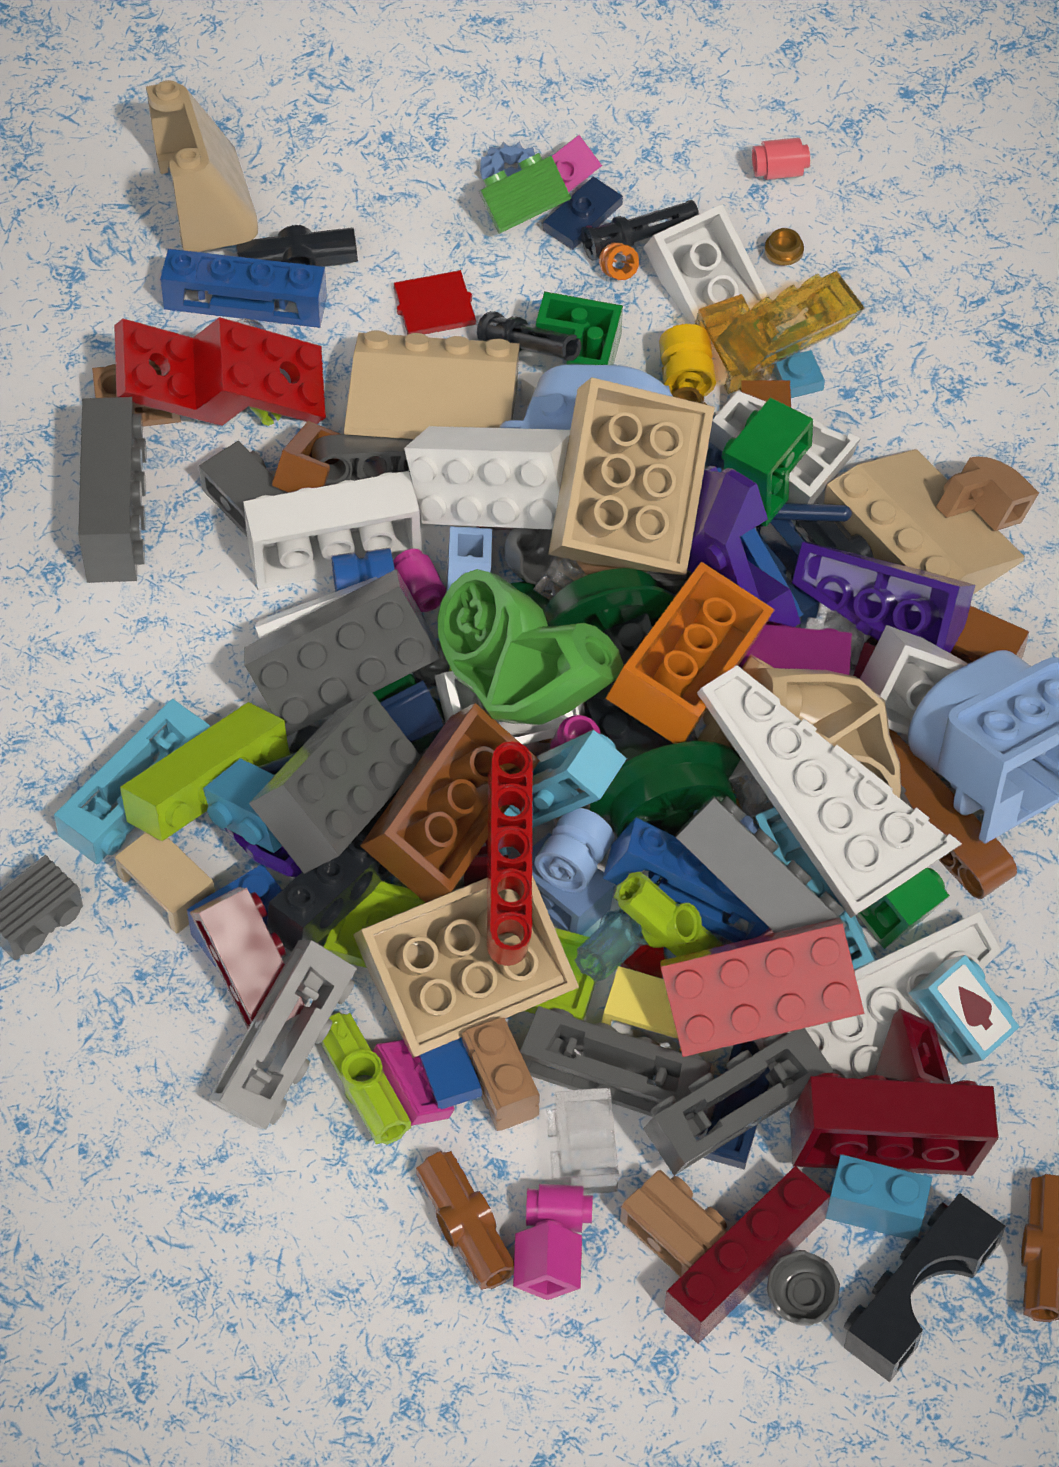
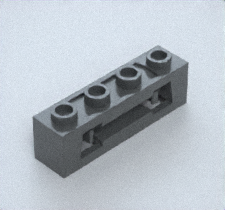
(607, 1061)
(675, 1136)

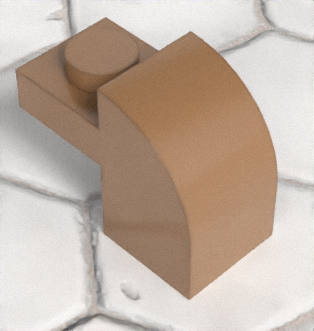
(991, 490)

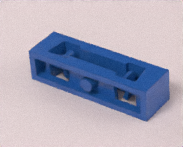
(244, 287)
(682, 878)

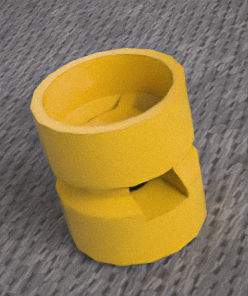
(687, 358)

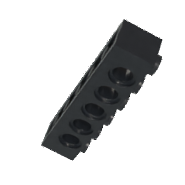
(327, 894)

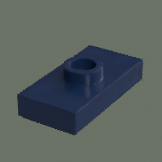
(588, 206)

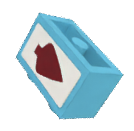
(965, 1009)

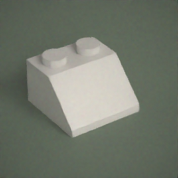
(904, 672)

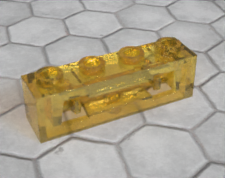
(751, 333)

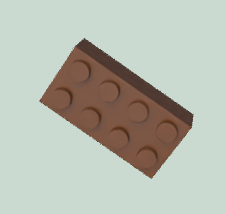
(442, 807)

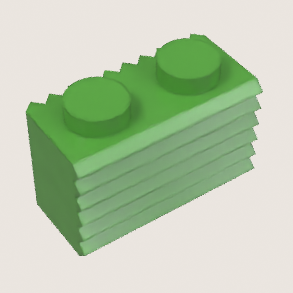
(524, 193)

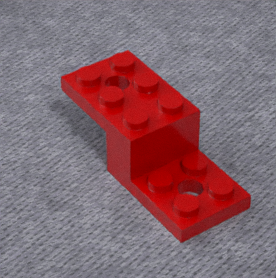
(219, 371)

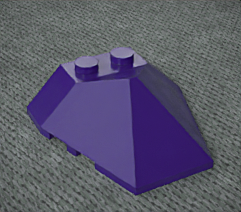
(725, 511)

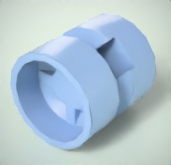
(574, 850)

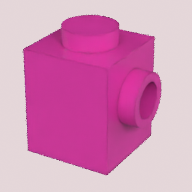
(547, 1260)

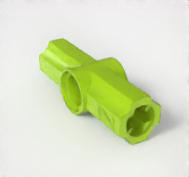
(661, 918)
(372, 1098)

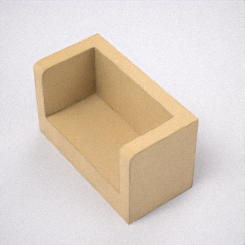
(165, 875)

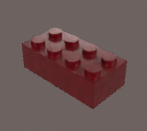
(894, 1123)

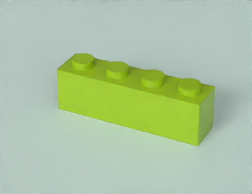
(172, 789)

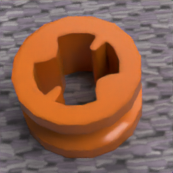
(607, 258)

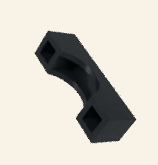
(957, 1243)

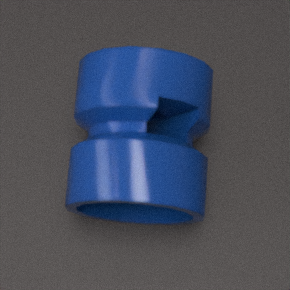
(351, 570)

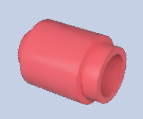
(780, 158)

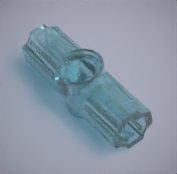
(610, 944)

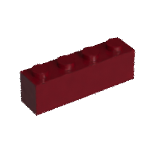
(746, 1254)

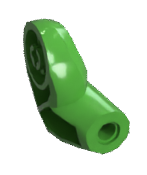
(513, 658)

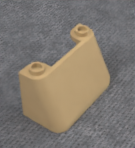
(204, 168)

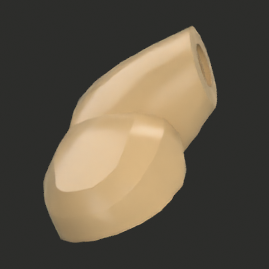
(843, 713)

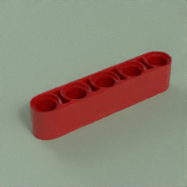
(506, 872)

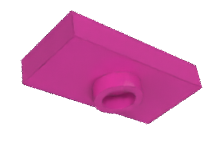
(575, 162)
(410, 1083)

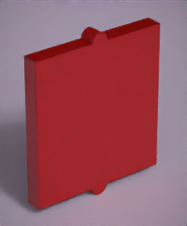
(434, 303)

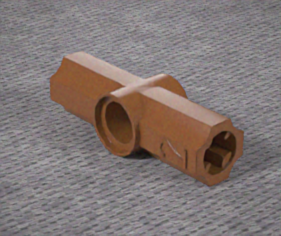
(466, 1220)
(1041, 1250)

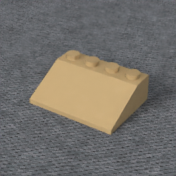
(426, 381)
(631, 478)
(898, 517)
(439, 973)

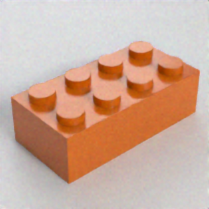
(690, 645)

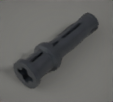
(621, 228)
(529, 337)

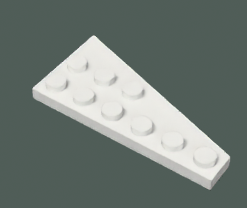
(833, 805)
(884, 986)

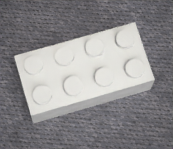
(488, 475)
(300, 530)

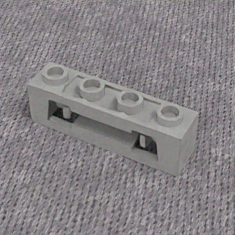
(311, 1027)

